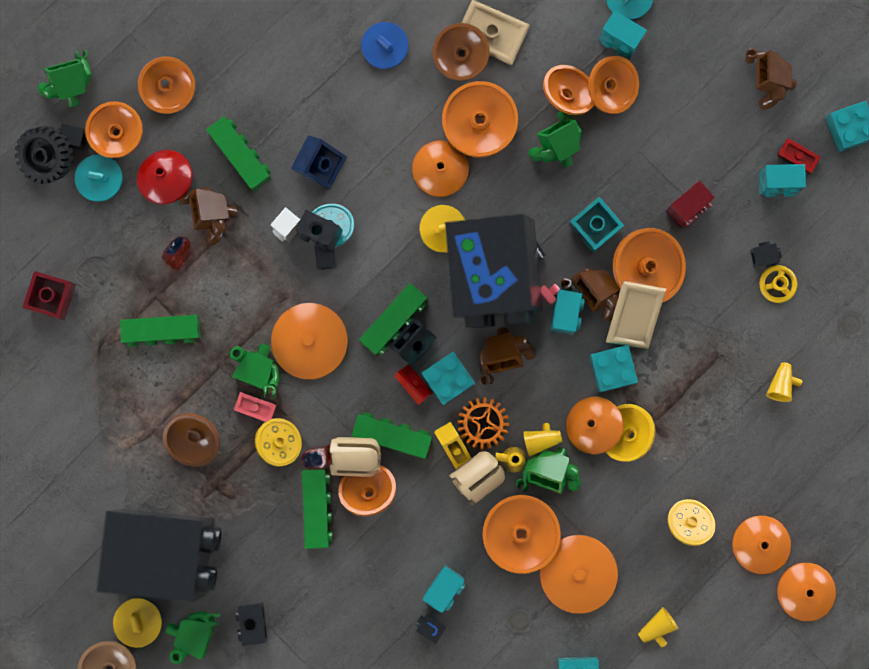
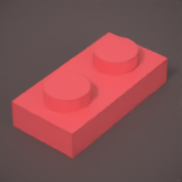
(254, 407)

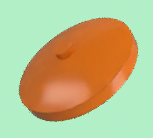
(480, 119)
(650, 259)
(309, 341)
(521, 534)
(580, 575)

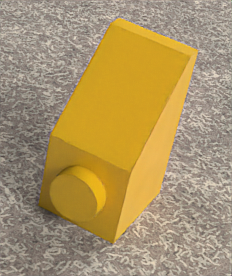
(453, 445)

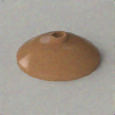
(107, 654)

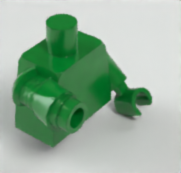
(67, 80)
(558, 141)
(256, 368)
(551, 472)
(192, 635)

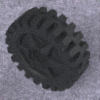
(31, 157)

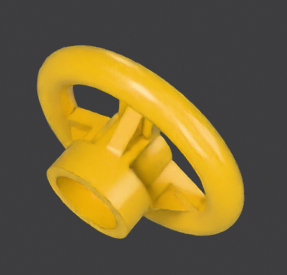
(780, 277)

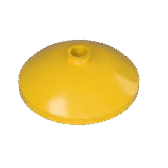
(642, 424)

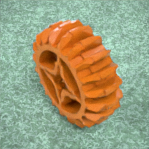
(498, 429)

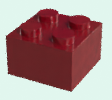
(688, 205)
(49, 295)

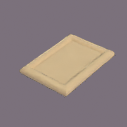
(501, 30)
(635, 315)

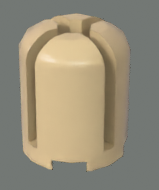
(355, 457)
(478, 477)

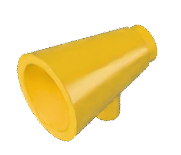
(781, 385)
(541, 440)
(506, 459)
(659, 625)

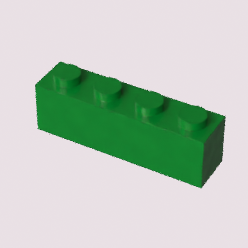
(239, 154)
(393, 319)
(160, 329)
(392, 436)
(316, 508)

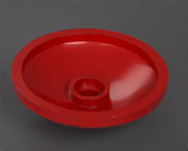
(169, 185)

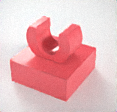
(548, 294)

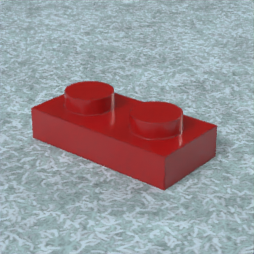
(797, 154)
(413, 384)

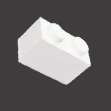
(285, 225)

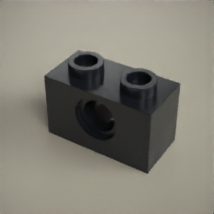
(310, 223)
(413, 342)
(255, 612)

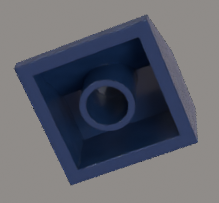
(318, 162)

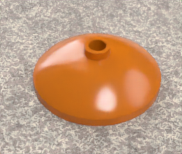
(622, 84)
(568, 90)
(175, 94)
(107, 119)
(440, 181)
(603, 434)
(355, 489)
(748, 541)
(793, 591)

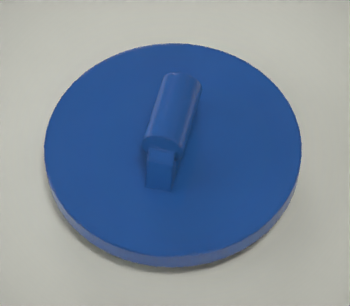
(384, 45)

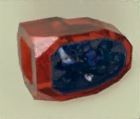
(176, 252)
(317, 457)

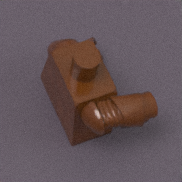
(772, 76)
(209, 212)
(597, 289)
(503, 354)

